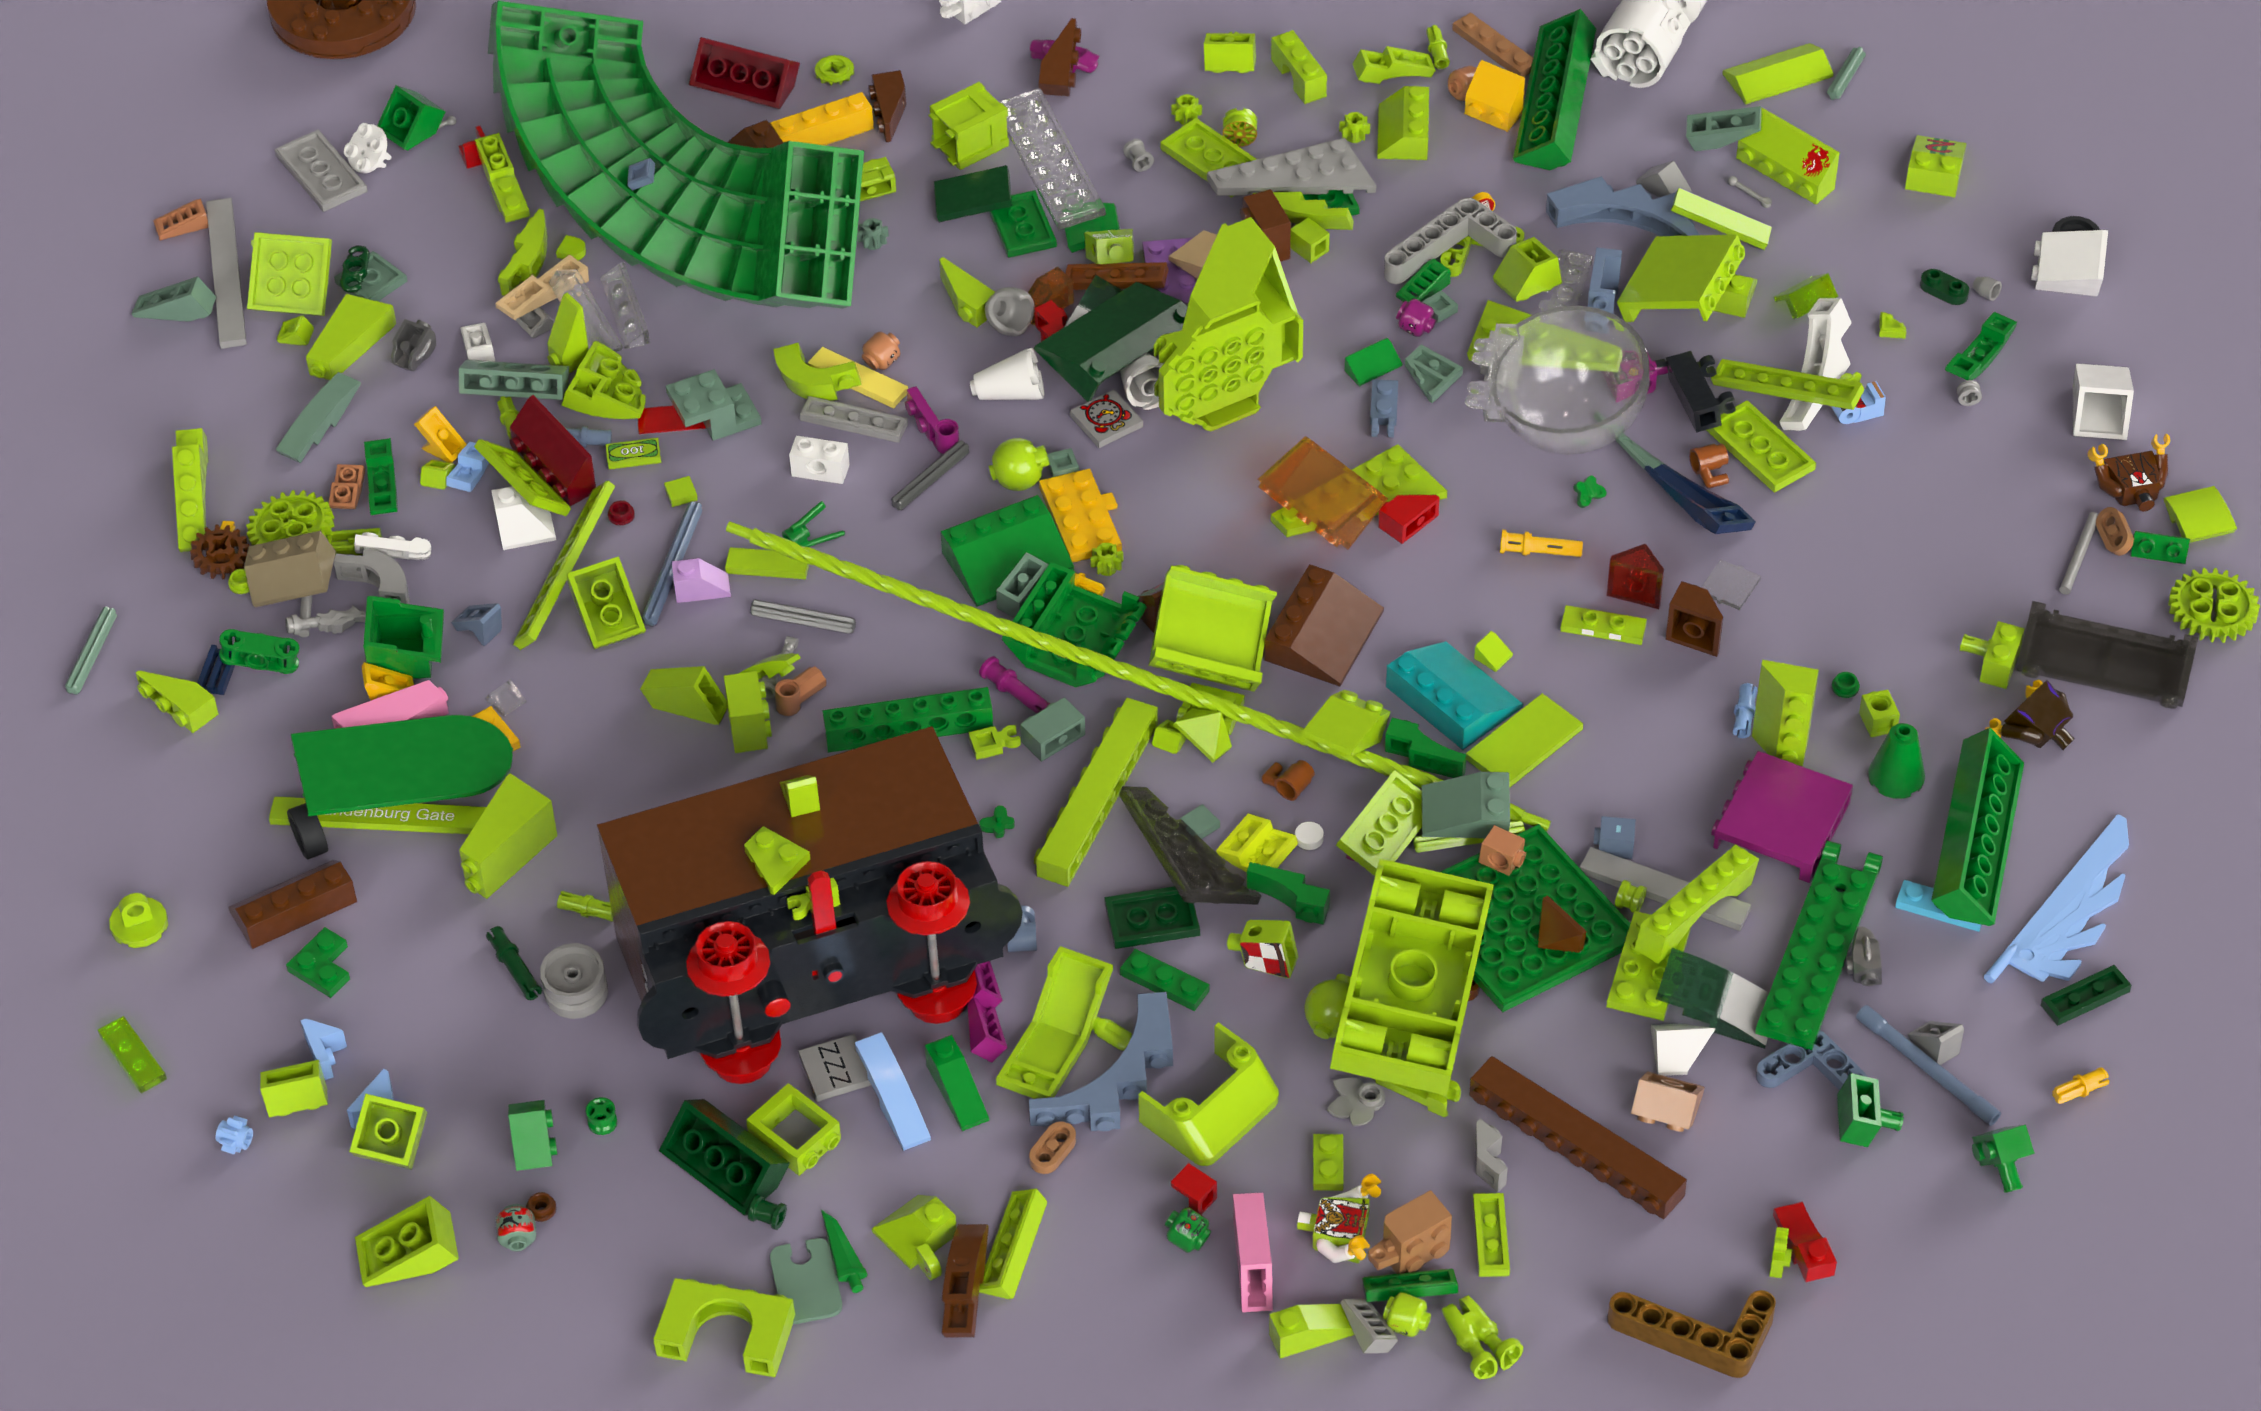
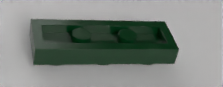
(2085, 995)

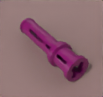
(1007, 681)

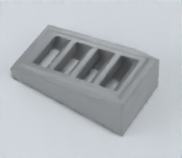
(1372, 1331)

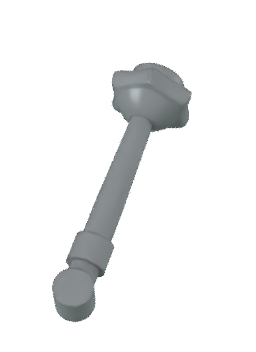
(790, 644)

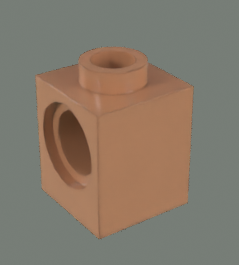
(1502, 851)

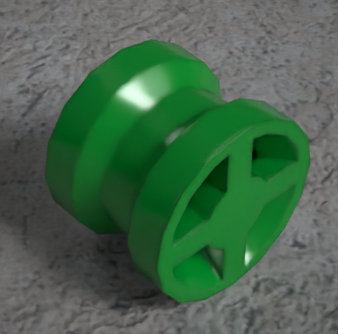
(601, 1108)

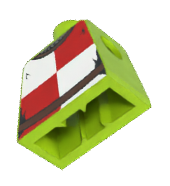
(1266, 946)

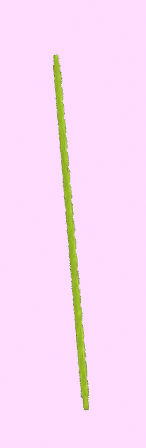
(1088, 657)

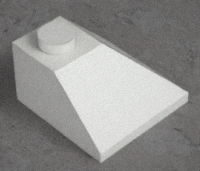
(519, 521)

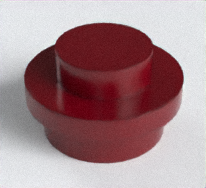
(621, 513)

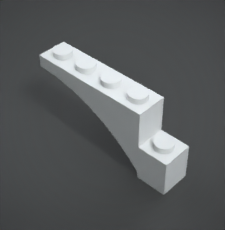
(1823, 356)

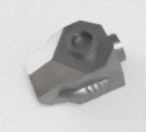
(412, 344)
(1865, 958)

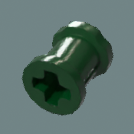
(767, 1212)

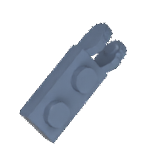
(1384, 406)

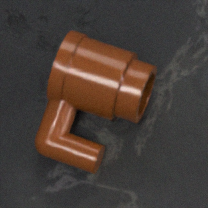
(1707, 459)
(1292, 781)

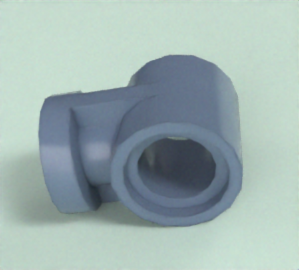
(1026, 935)

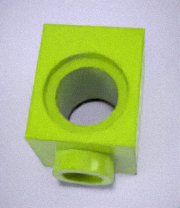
(1878, 712)

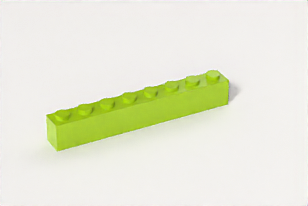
(1096, 792)

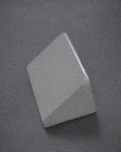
(536, 322)

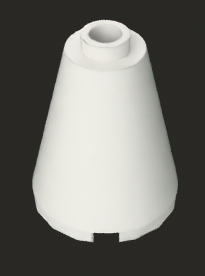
(1010, 379)
(1139, 381)

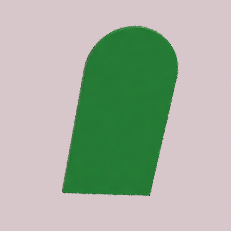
(399, 763)

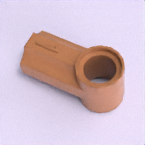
(792, 692)

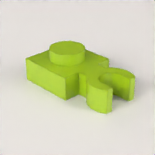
(989, 742)
(1781, 1254)

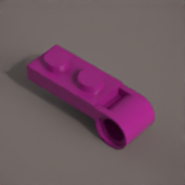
(941, 433)

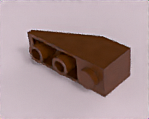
(1057, 65)
(890, 101)

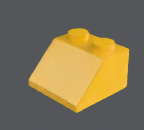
(1495, 96)

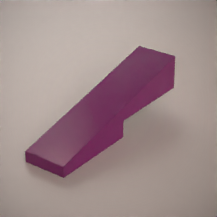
(984, 1026)

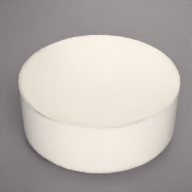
(1309, 835)

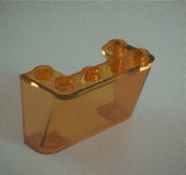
(1322, 492)

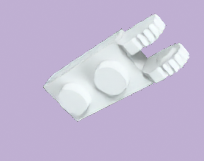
(394, 546)

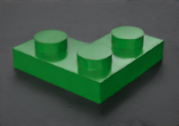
(316, 966)

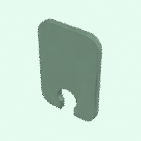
(809, 1285)

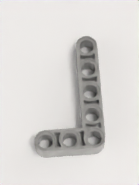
(1462, 219)

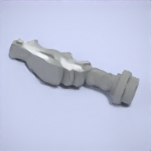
(331, 621)

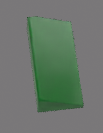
(1372, 362)

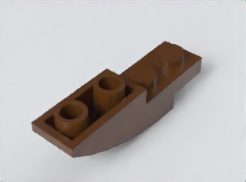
(963, 1279)

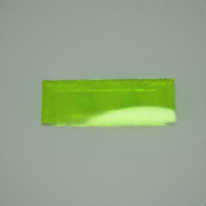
(132, 1054)

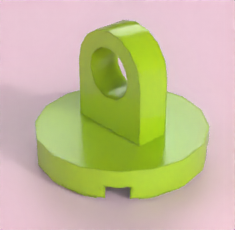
(138, 921)

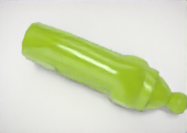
(1112, 1033)

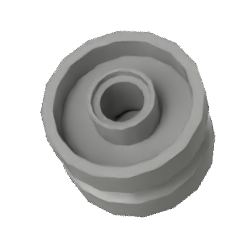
(574, 980)

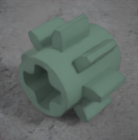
(872, 234)

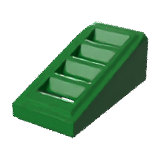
(1431, 271)

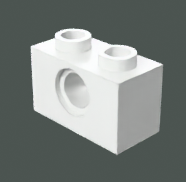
(819, 459)

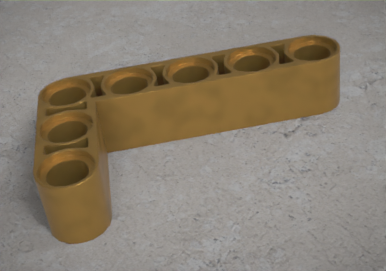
(1696, 1333)

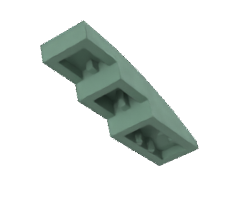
(317, 416)

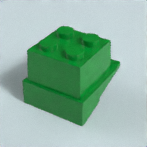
(403, 636)

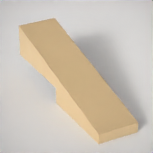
(537, 292)

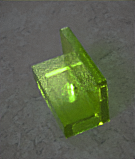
(1806, 293)

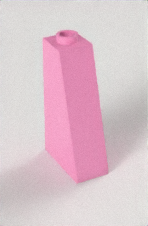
(411, 703)
(1253, 1252)

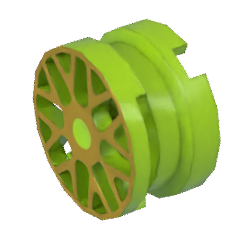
(1240, 126)

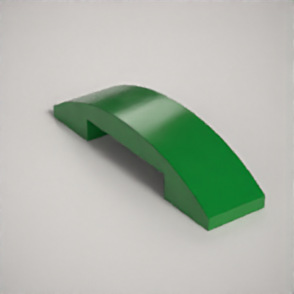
(1983, 349)
(381, 477)

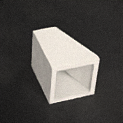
(2070, 261)
(2102, 401)

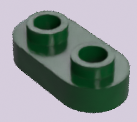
(1944, 286)

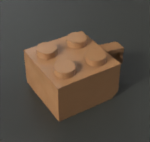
(1413, 1235)

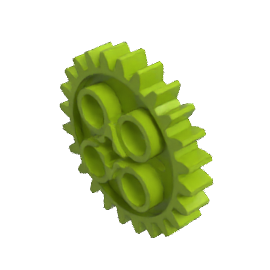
(289, 518)
(2193, 603)

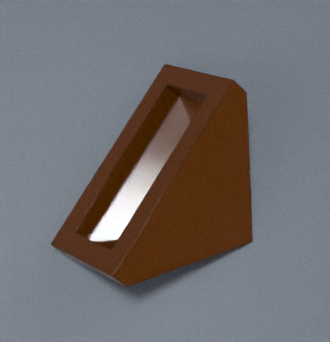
(1559, 929)

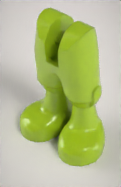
(1477, 1327)

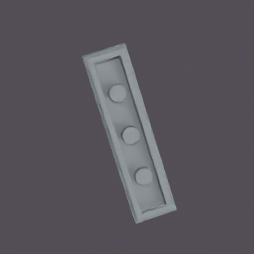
(853, 419)

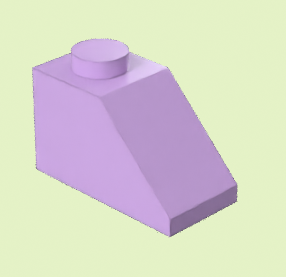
(699, 581)

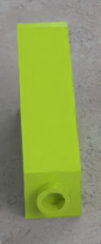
(349, 334)

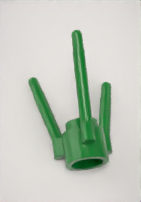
(799, 532)

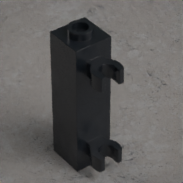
(1694, 392)

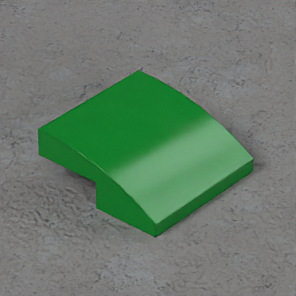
(1075, 233)

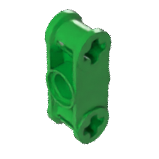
(259, 651)

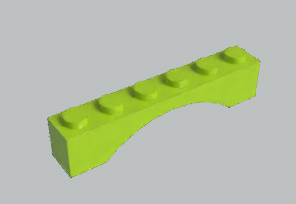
(1669, 924)

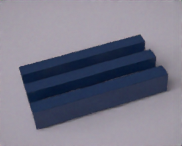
(206, 671)

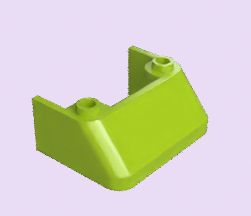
(1225, 1116)

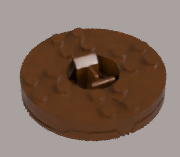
(339, 26)

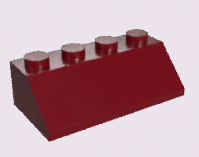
(743, 73)
(552, 452)

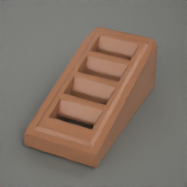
(190, 218)

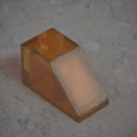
(1052, 286)

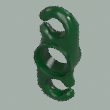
(357, 276)

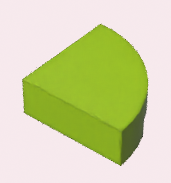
(1891, 327)

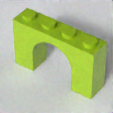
(695, 1303)

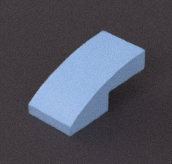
(468, 470)

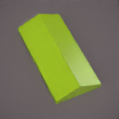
(1779, 73)

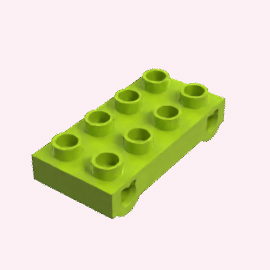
(1412, 977)

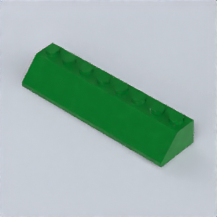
(1555, 92)
(1978, 829)

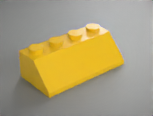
(827, 122)

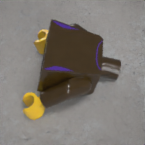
(2038, 717)

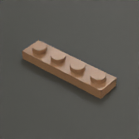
(1493, 44)

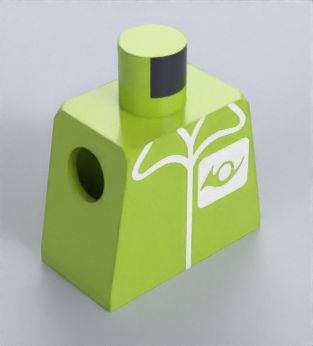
(1110, 246)

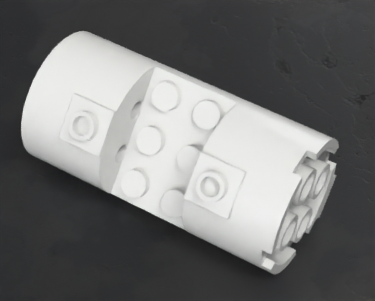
(1643, 39)

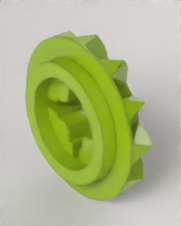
(840, 64)

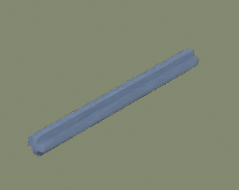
(676, 553)

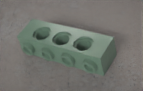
(513, 379)

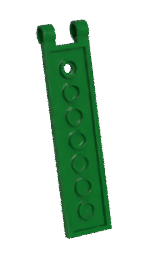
(1817, 949)

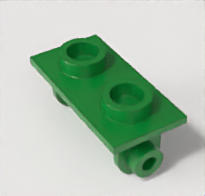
(2160, 547)

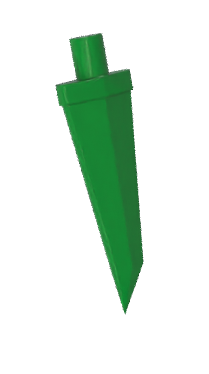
(845, 1259)

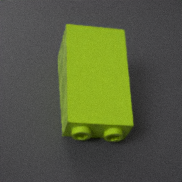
(506, 836)

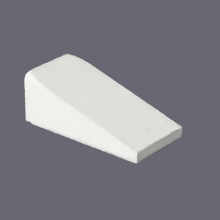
(477, 342)

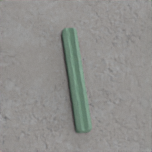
(90, 650)

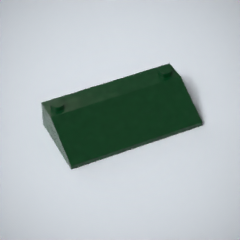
(1111, 336)

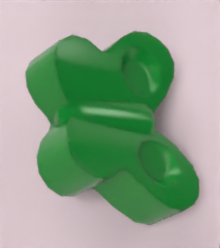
(1588, 490)
(997, 823)

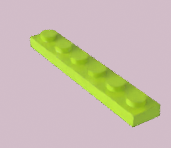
(1788, 384)

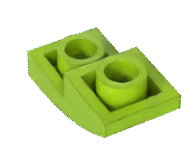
(773, 665)

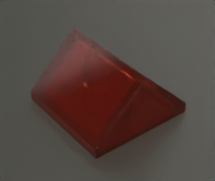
(1636, 577)

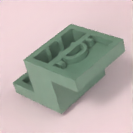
(708, 401)

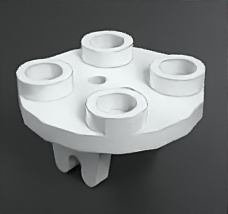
(367, 148)

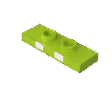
(1603, 625)

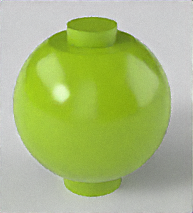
(1018, 464)
(1325, 1005)

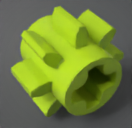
(1186, 109)
(1354, 127)
(1106, 559)

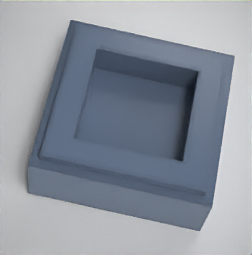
(641, 174)

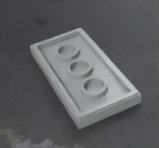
(321, 170)

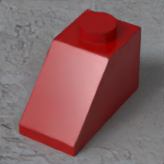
(1407, 515)

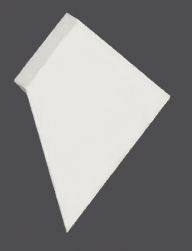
(1678, 1046)

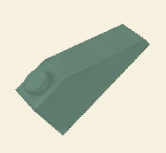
(1722, 128)
(176, 302)

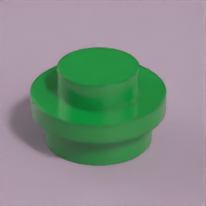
(1845, 685)

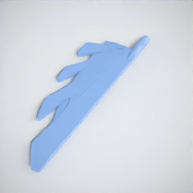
(2066, 911)

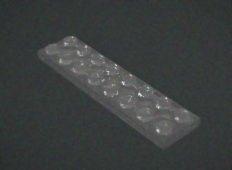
(1051, 160)

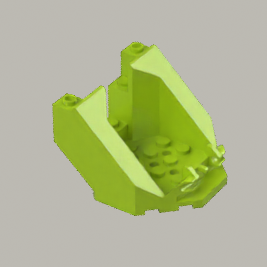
(1233, 332)

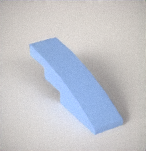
(893, 1091)

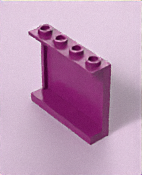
(1783, 812)

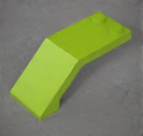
(1059, 1025)

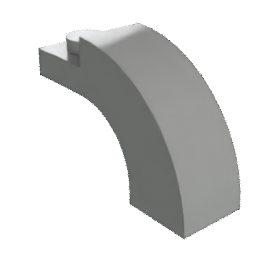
(375, 569)

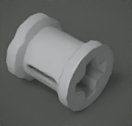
(1138, 155)

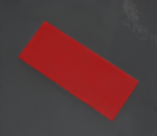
(663, 420)

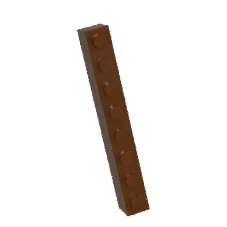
(1577, 1137)

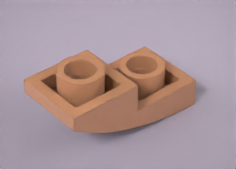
(347, 486)

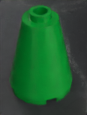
(1898, 763)

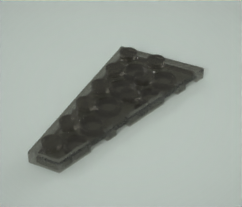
(1188, 860)

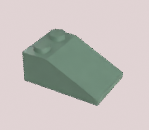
(1466, 805)

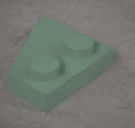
(1432, 371)

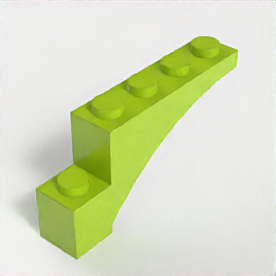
(190, 470)

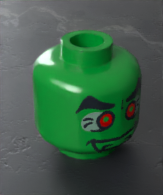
(1187, 1229)

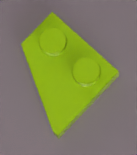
(775, 857)

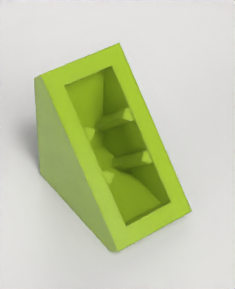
(801, 795)

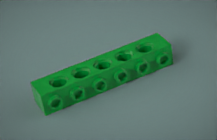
(873, 722)

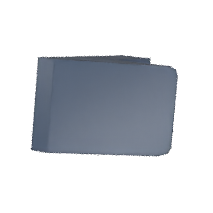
(482, 620)

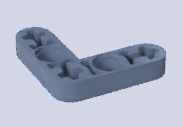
(1818, 1057)

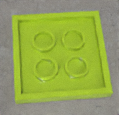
(289, 274)

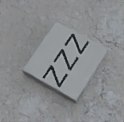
(834, 1068)

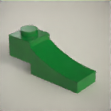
(1423, 753)
(1289, 887)

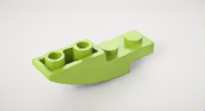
(501, 178)
(529, 256)

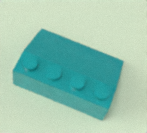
(1450, 692)

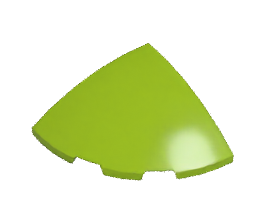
(605, 386)

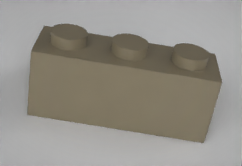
(289, 568)

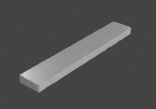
(1659, 886)

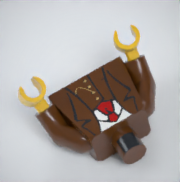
(2134, 476)

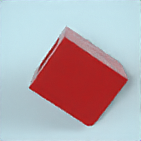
(469, 150)
(1195, 1186)

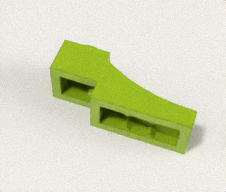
(1391, 63)

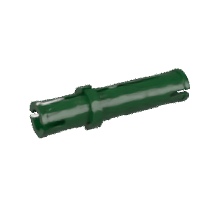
(508, 954)

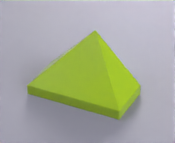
(1206, 732)

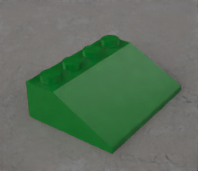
(993, 544)

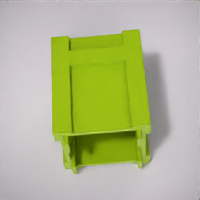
(969, 126)

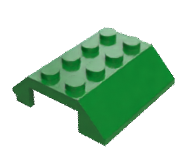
(1076, 617)

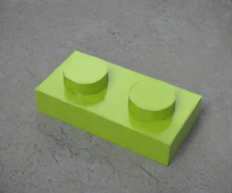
(1328, 1162)

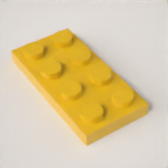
(1079, 513)

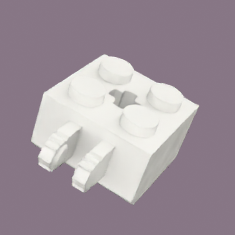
(965, 9)

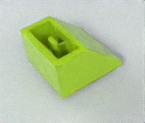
(1528, 270)

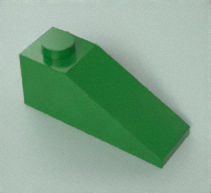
(955, 1082)

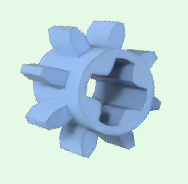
(234, 1135)

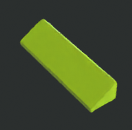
(1013, 1243)

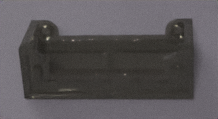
(2106, 657)

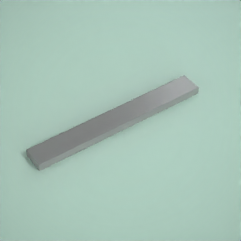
(226, 273)

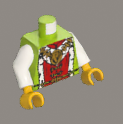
(1342, 1222)

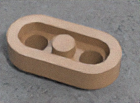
(2116, 536)
(1050, 1149)

